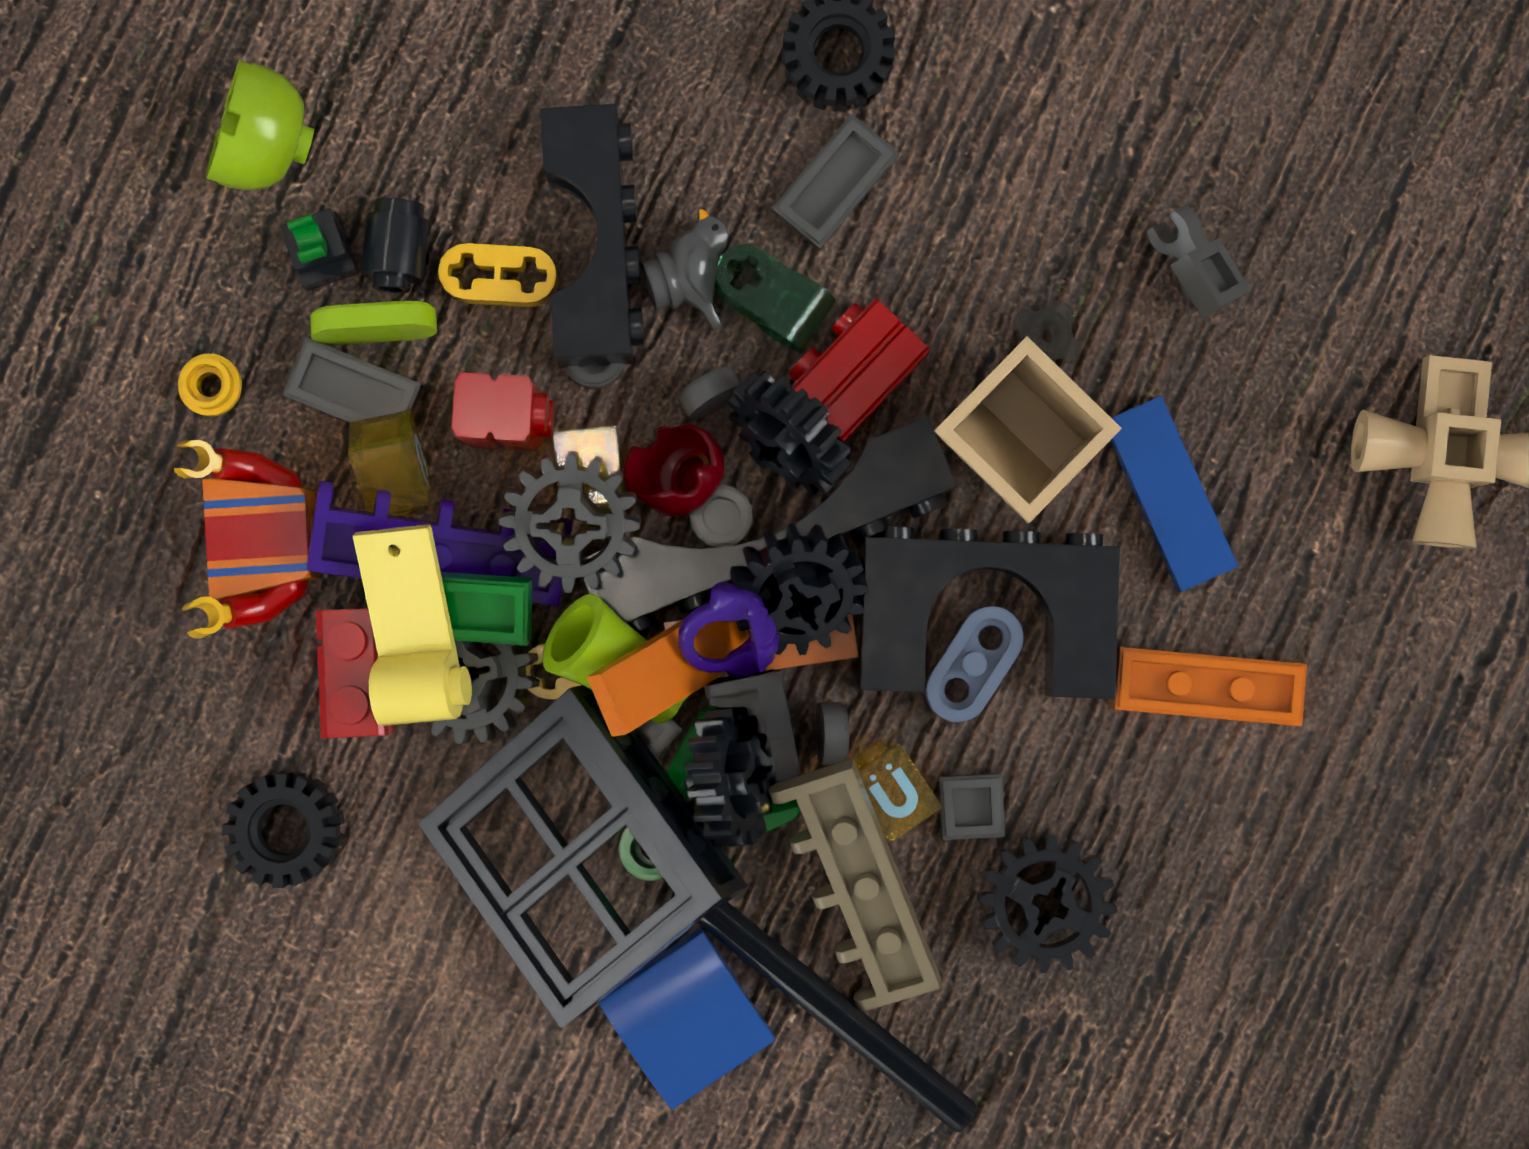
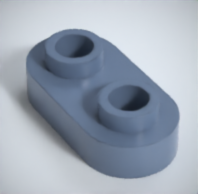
(976, 666)

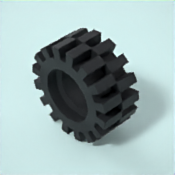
(838, 88)
(246, 836)

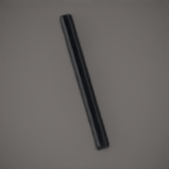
(840, 1016)

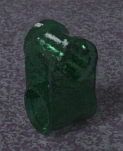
(783, 303)

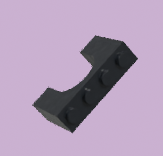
(1071, 582)

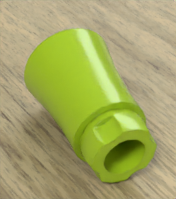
(588, 639)

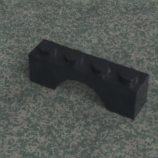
(585, 158)

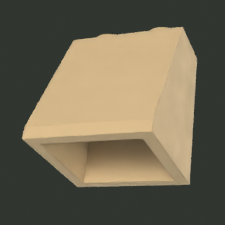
(1027, 429)

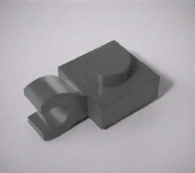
(1203, 267)

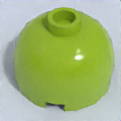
(259, 130)

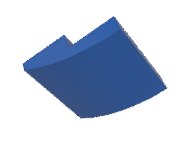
(686, 1019)

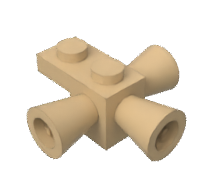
(1448, 447)

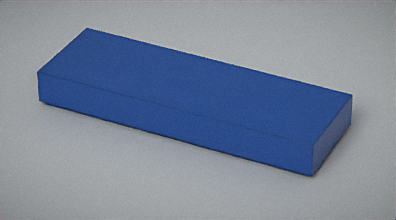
(1171, 495)

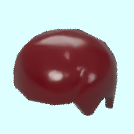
(676, 470)

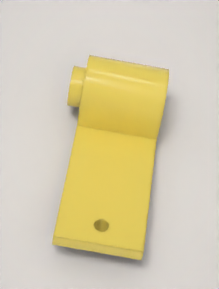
(412, 629)

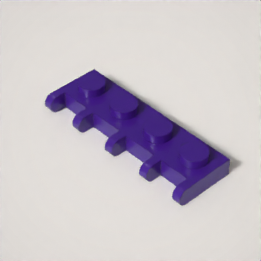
(457, 546)

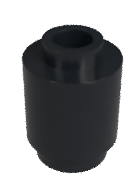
(395, 244)

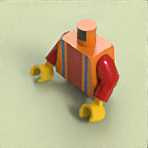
(254, 537)

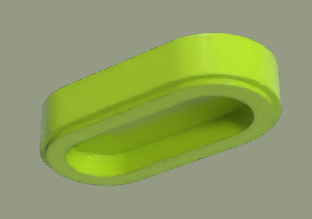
(373, 322)

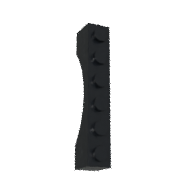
(892, 475)

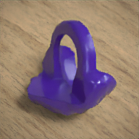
(732, 604)

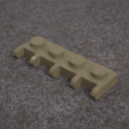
(862, 883)

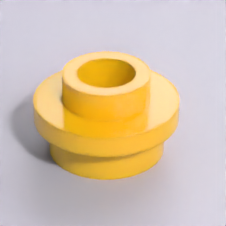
(191, 381)

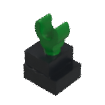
(319, 249)

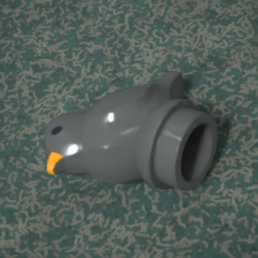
(688, 268)

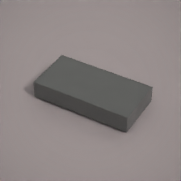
(835, 182)
(348, 385)

